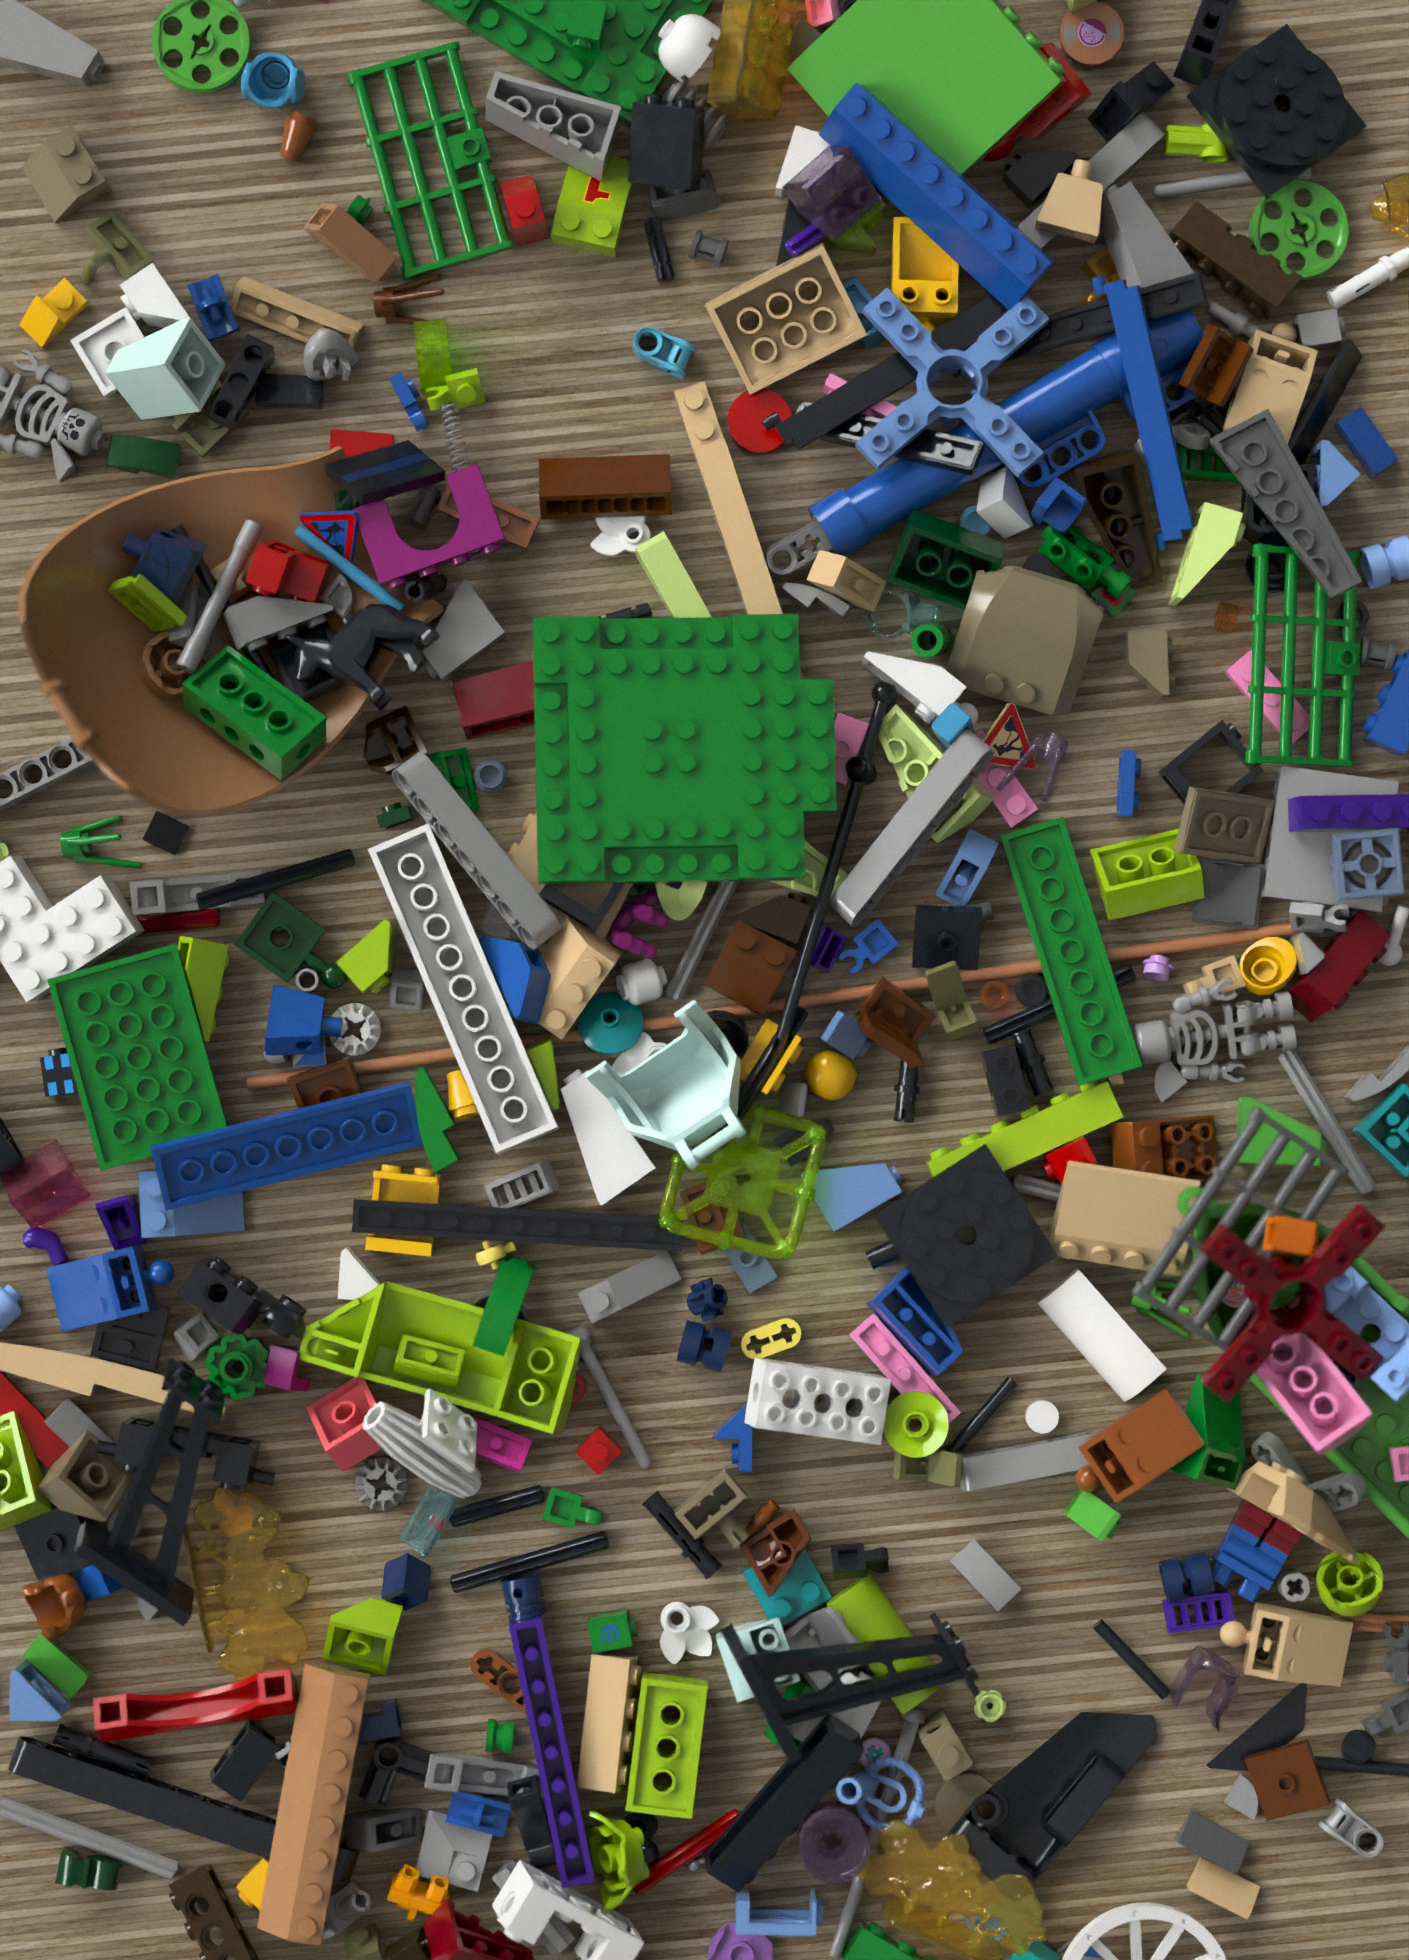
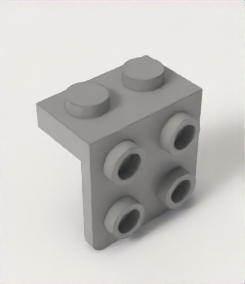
(819, 1629)

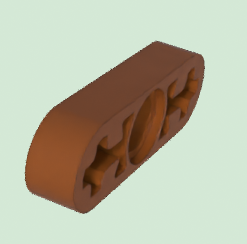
(487, 1675)

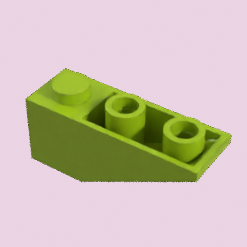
(204, 968)

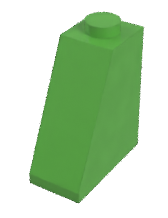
(1267, 1134)

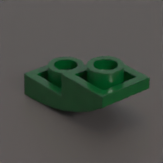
(143, 454)

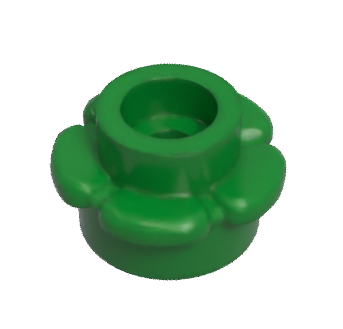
(360, 209)

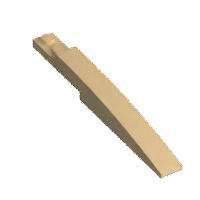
(727, 501)
(82, 1372)

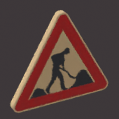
(1009, 739)

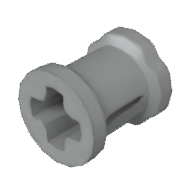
(1301, 1580)

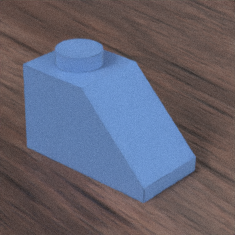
(966, 868)
(845, 1036)

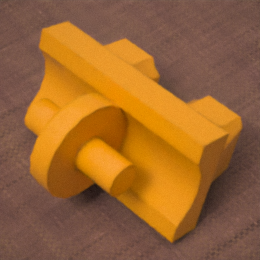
(415, 1894)

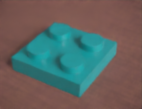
(796, 1595)

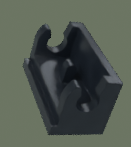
(244, 1760)

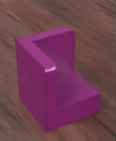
(282, 1369)

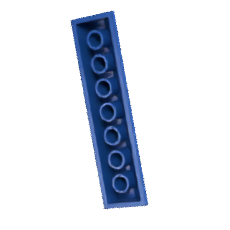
(937, 197)

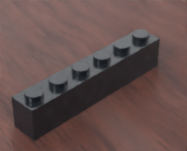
(783, 1803)

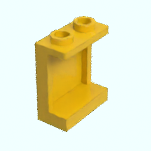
(404, 1187)

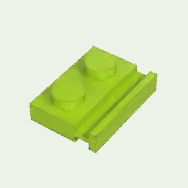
(147, 603)

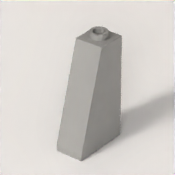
(44, 48)
(1137, 240)

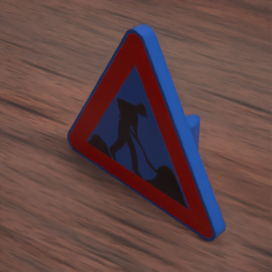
(335, 529)

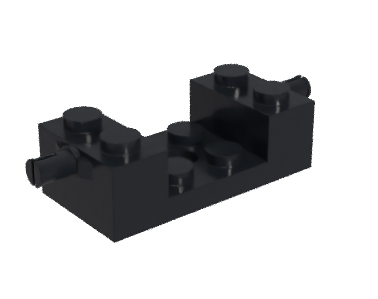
(234, 1461)

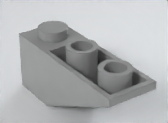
(268, 617)

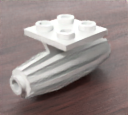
(434, 1448)

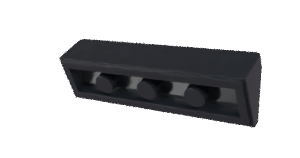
(1324, 400)

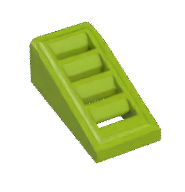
(543, 1061)

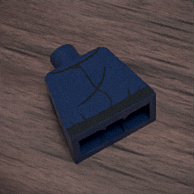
(165, 560)

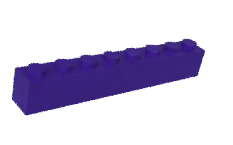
(551, 1751)

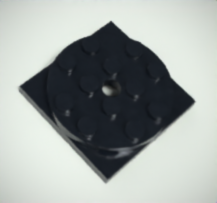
(1271, 143)
(926, 1229)

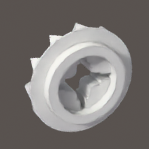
(370, 1031)

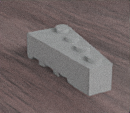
(555, 121)

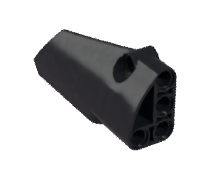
(1053, 1793)

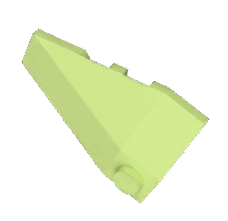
(913, 757)

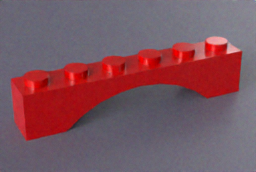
(144, 1715)

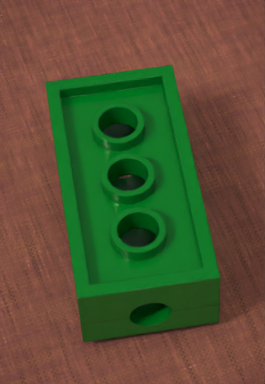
(254, 712)

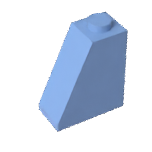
(853, 1191)

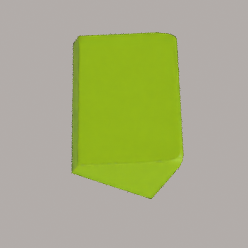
(429, 1361)

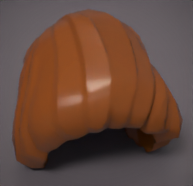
(56, 1604)

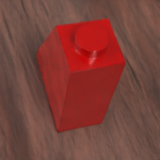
(524, 210)

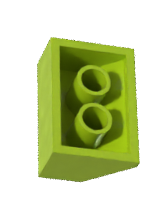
(1145, 875)

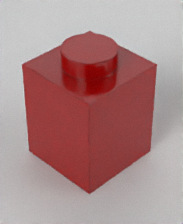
(599, 1450)

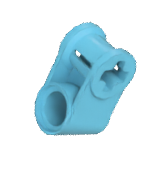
(665, 352)

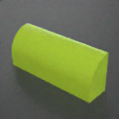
(874, 1618)

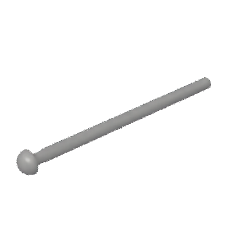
(912, 1720)

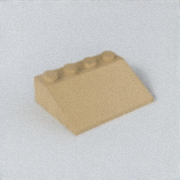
(786, 318)
(1118, 1216)

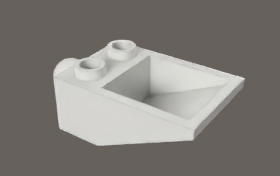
(922, 684)

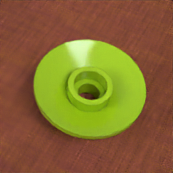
(926, 1410)

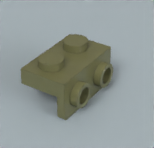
(199, 430)

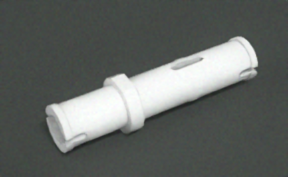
(1360, 284)

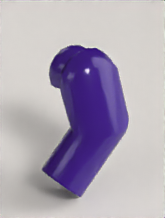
(45, 1240)

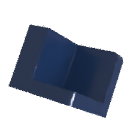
(406, 1581)

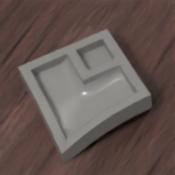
(453, 1852)

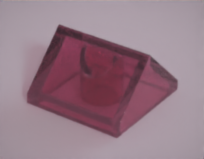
(44, 1185)

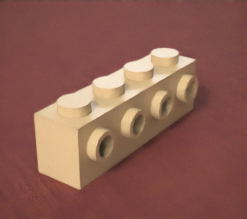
(608, 1721)

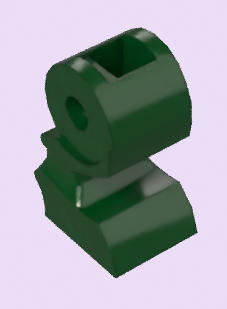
(93, 1871)

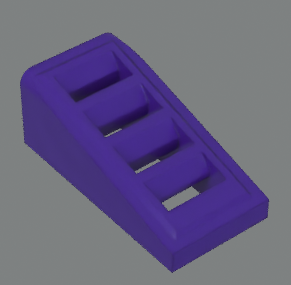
(1200, 1623)

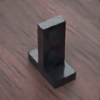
(1129, 100)

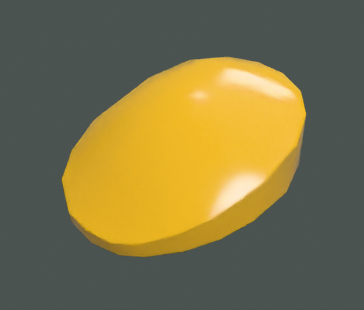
(1268, 965)

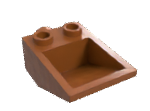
(1140, 1443)

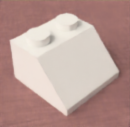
(152, 299)

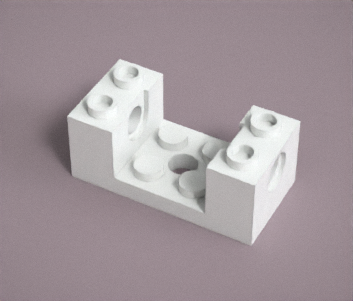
(533, 1897)

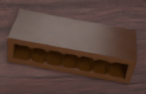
(605, 486)

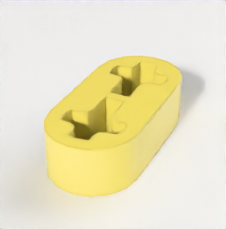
(773, 1346)

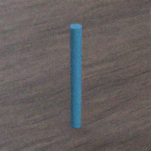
(348, 568)

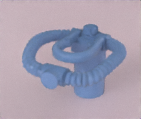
(863, 1785)

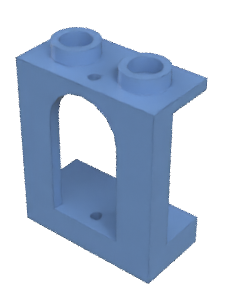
(777, 1921)

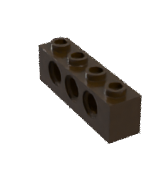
(220, 1913)

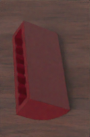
(496, 700)

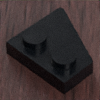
(133, 1338)

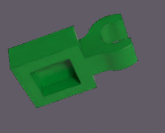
(565, 1508)

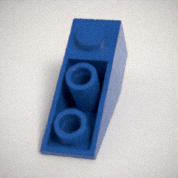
(1390, 724)

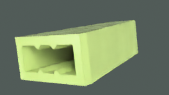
(670, 578)

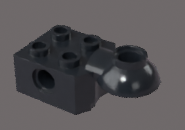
(1260, 530)
(242, 1302)

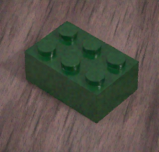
(941, 558)

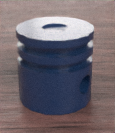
(523, 1596)

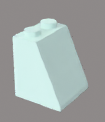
(167, 371)

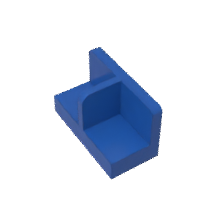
(1058, 506)

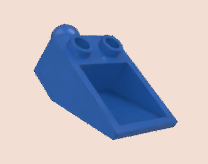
(103, 1287)

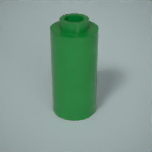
(922, 642)

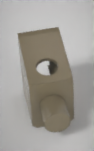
(944, 1745)

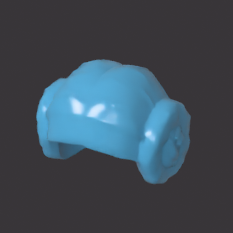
(273, 81)

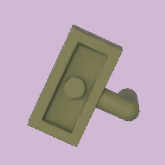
(115, 245)

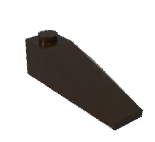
(1122, 514)

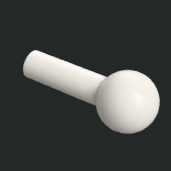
(1394, 950)

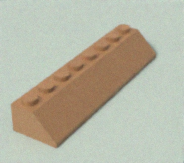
(313, 1803)

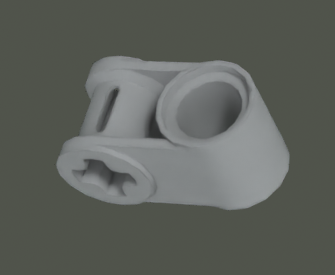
(1348, 1826)

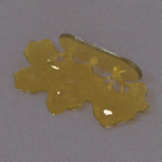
(252, 1587)
(950, 1884)

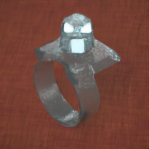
(917, 614)

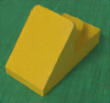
(53, 313)

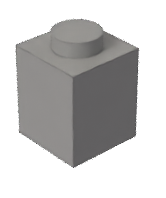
(1319, 329)

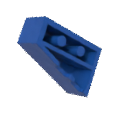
(915, 1323)

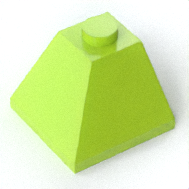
(363, 1635)

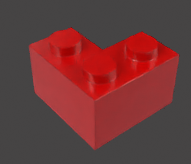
(288, 569)

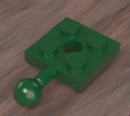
(287, 960)

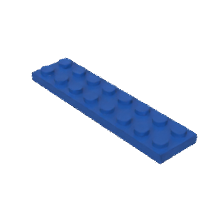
(286, 1145)

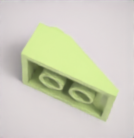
(1208, 541)

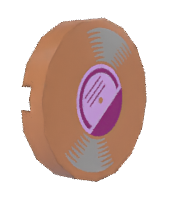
(1091, 34)

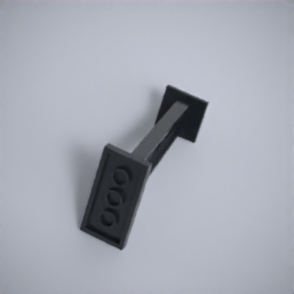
(113, 1550)
(763, 1669)

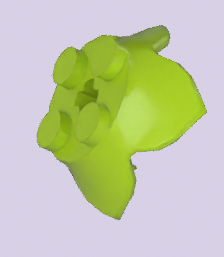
(618, 1856)

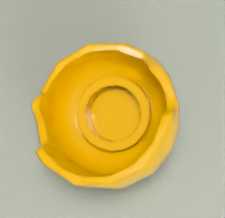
(830, 1075)

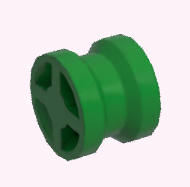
(500, 1736)

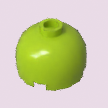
(1349, 1587)

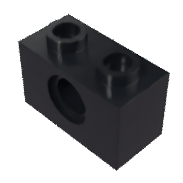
(1005, 1080)

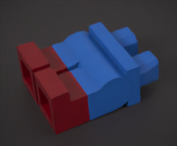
(1254, 1548)

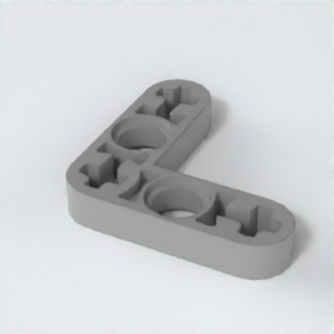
(1270, 1448)

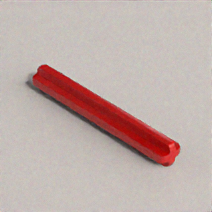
(685, 1852)

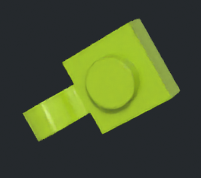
(460, 388)

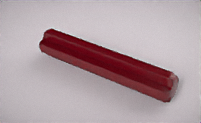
(179, 921)

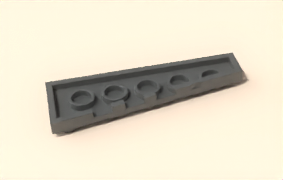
(1276, 483)

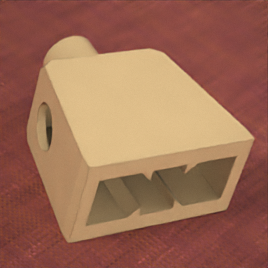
(1073, 205)

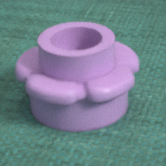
(1157, 968)

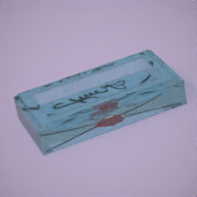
(429, 1519)

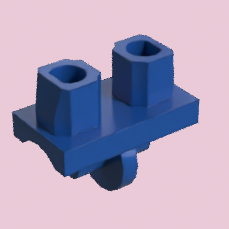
(213, 307)
(478, 1813)

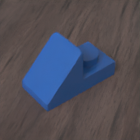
(736, 1429)

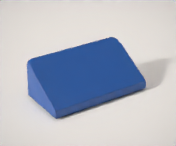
(1365, 442)

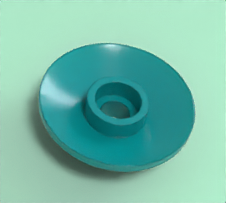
(614, 1036)

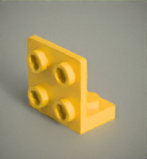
(757, 1048)

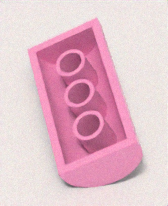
(1313, 1392)

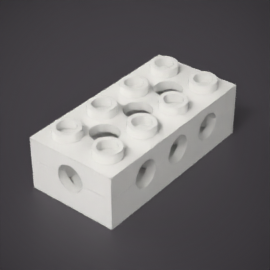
(829, 1419)

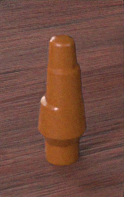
(762, 1517)

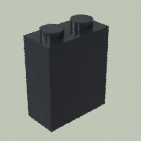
(666, 142)

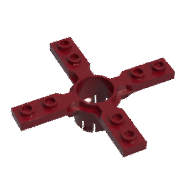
(1305, 1310)

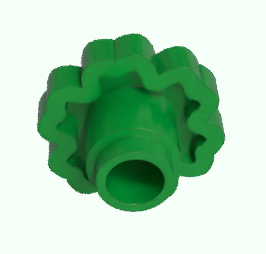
(222, 1360)

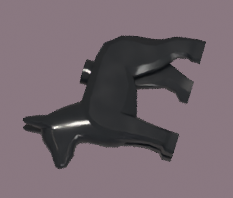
(357, 645)

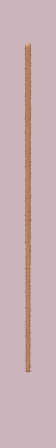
(824, 998)

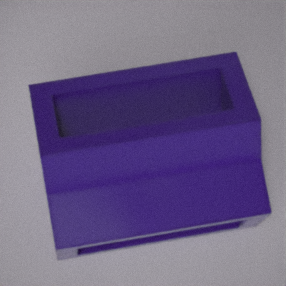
(827, 949)

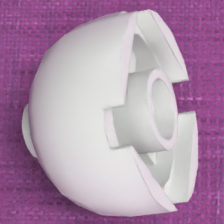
(686, 44)

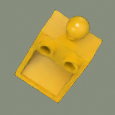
(923, 274)

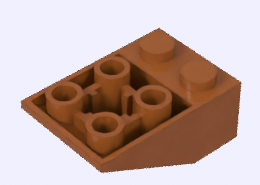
(1166, 1146)

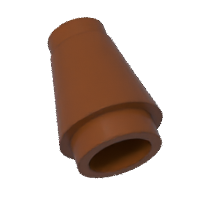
(296, 135)

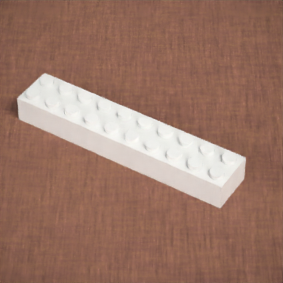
(463, 989)

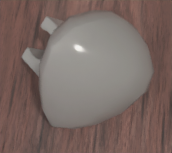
(328, 356)

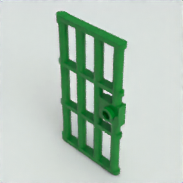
(456, 154)
(1327, 659)

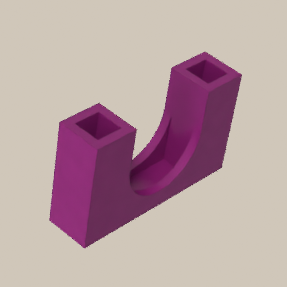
(476, 532)

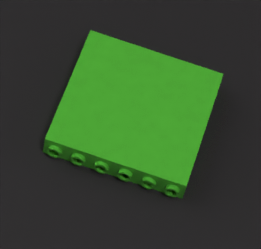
(943, 66)

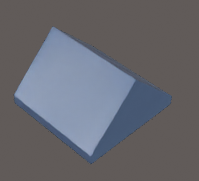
(1331, 472)
(34, 1696)

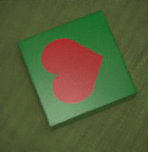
(1114, 605)

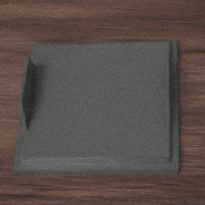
(1230, 894)

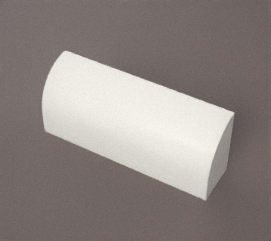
(1101, 1335)

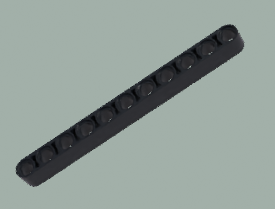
(155, 1800)

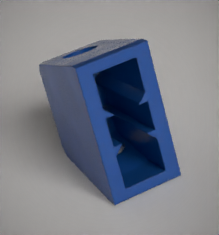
(298, 1023)

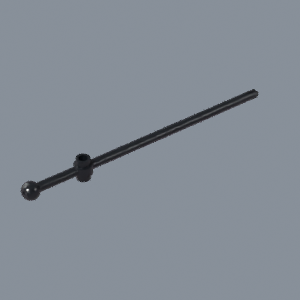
(861, 773)

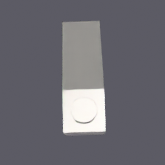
(629, 1286)

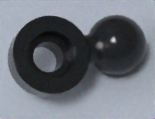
(648, 1825)

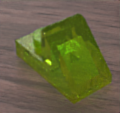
(856, 238)

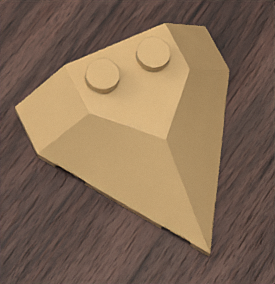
(1287, 1499)

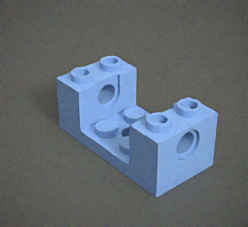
(1359, 1305)

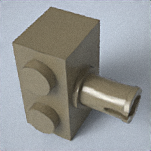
(713, 1507)

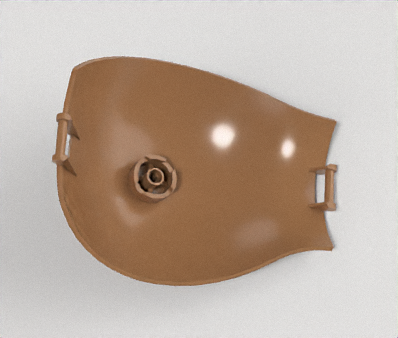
(114, 672)

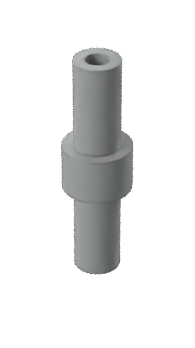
(1237, 322)

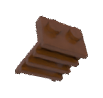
(895, 1021)

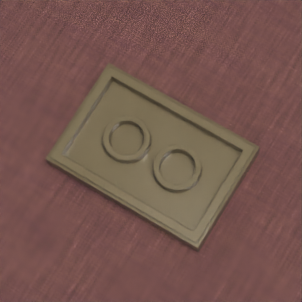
(1224, 825)

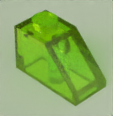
(432, 352)

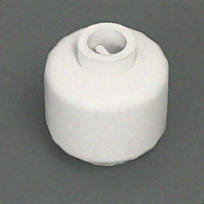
(641, 981)

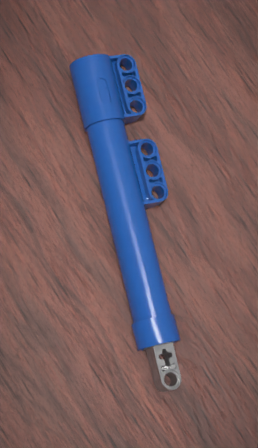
(1049, 411)

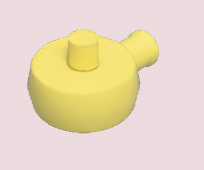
(493, 1253)

